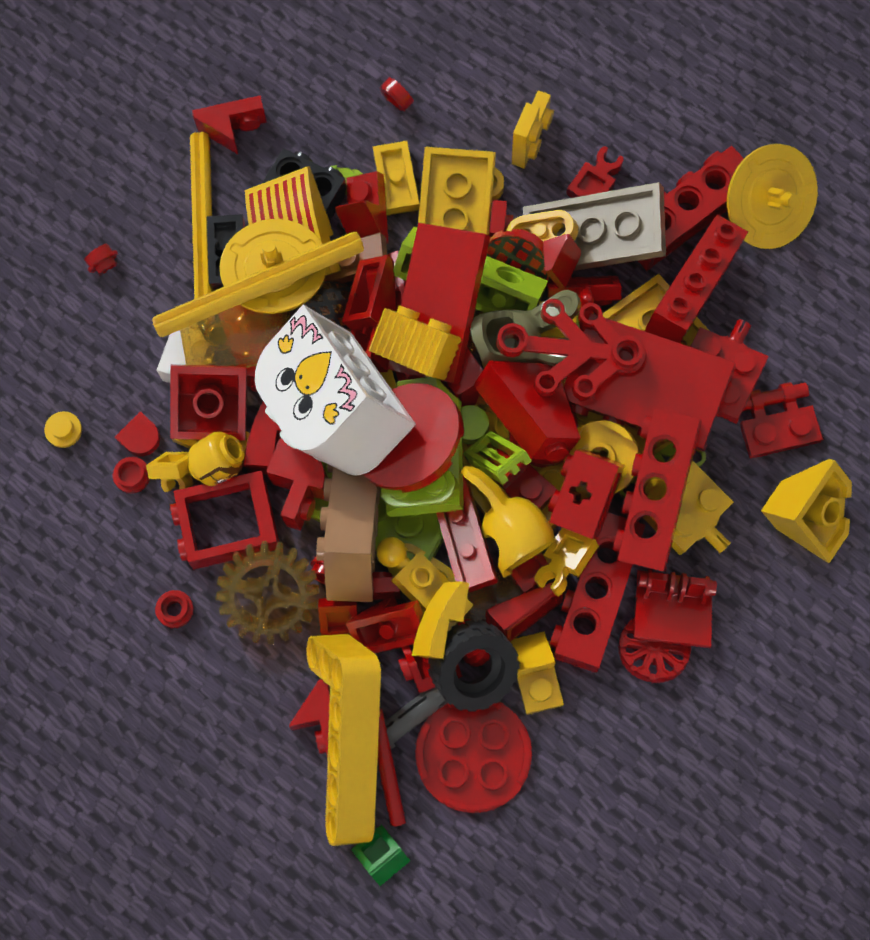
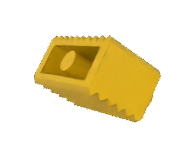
(414, 343)

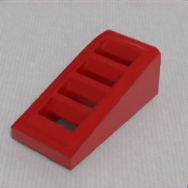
(521, 612)

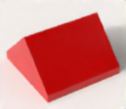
(207, 401)

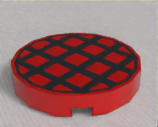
(519, 250)

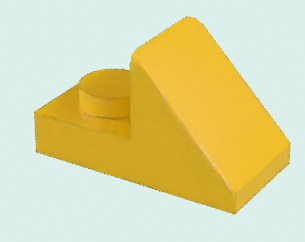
(537, 674)

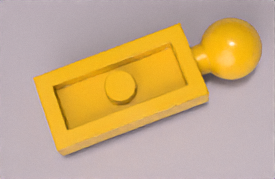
(416, 577)

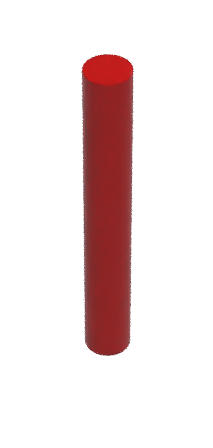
(388, 776)

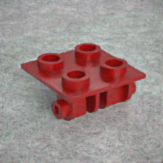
(674, 608)

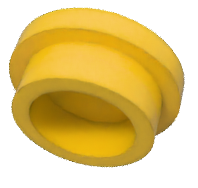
(63, 429)

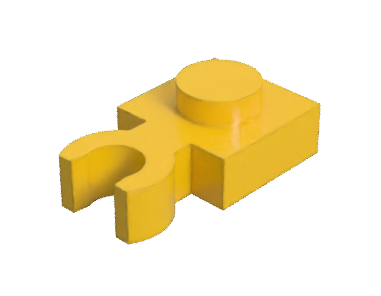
(565, 556)

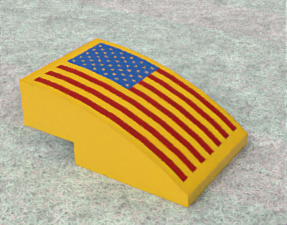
(292, 199)

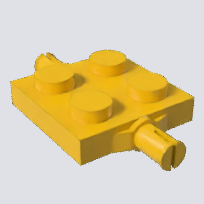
(699, 511)

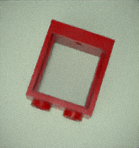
(223, 553)

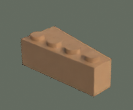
(349, 536)

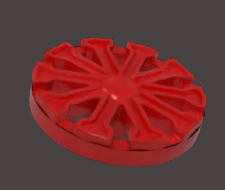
(652, 654)

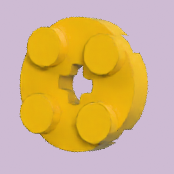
(616, 439)

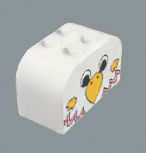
(329, 395)

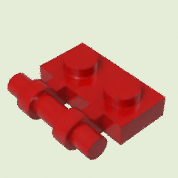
(781, 430)

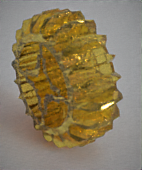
(282, 598)

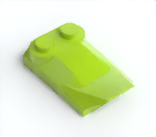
(441, 495)

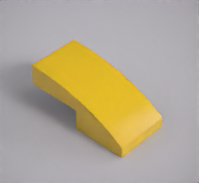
(445, 607)

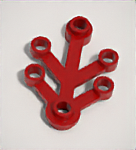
(576, 348)

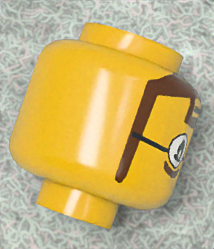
(216, 458)

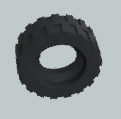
(489, 687)

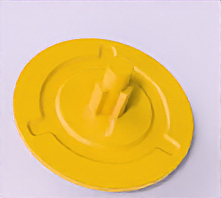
(772, 195)
(264, 246)

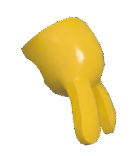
(513, 522)

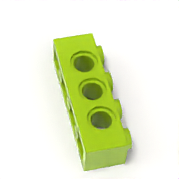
(500, 285)

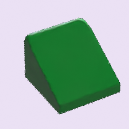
(381, 856)

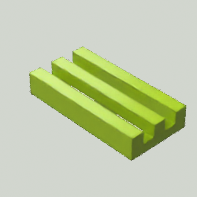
(505, 465)

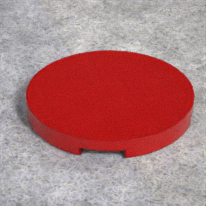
(427, 447)
(473, 757)

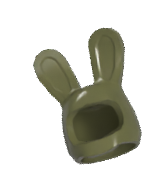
(487, 325)

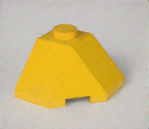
(812, 508)

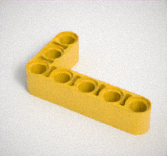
(353, 734)

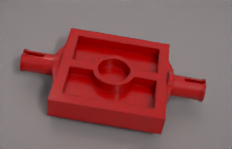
(747, 371)

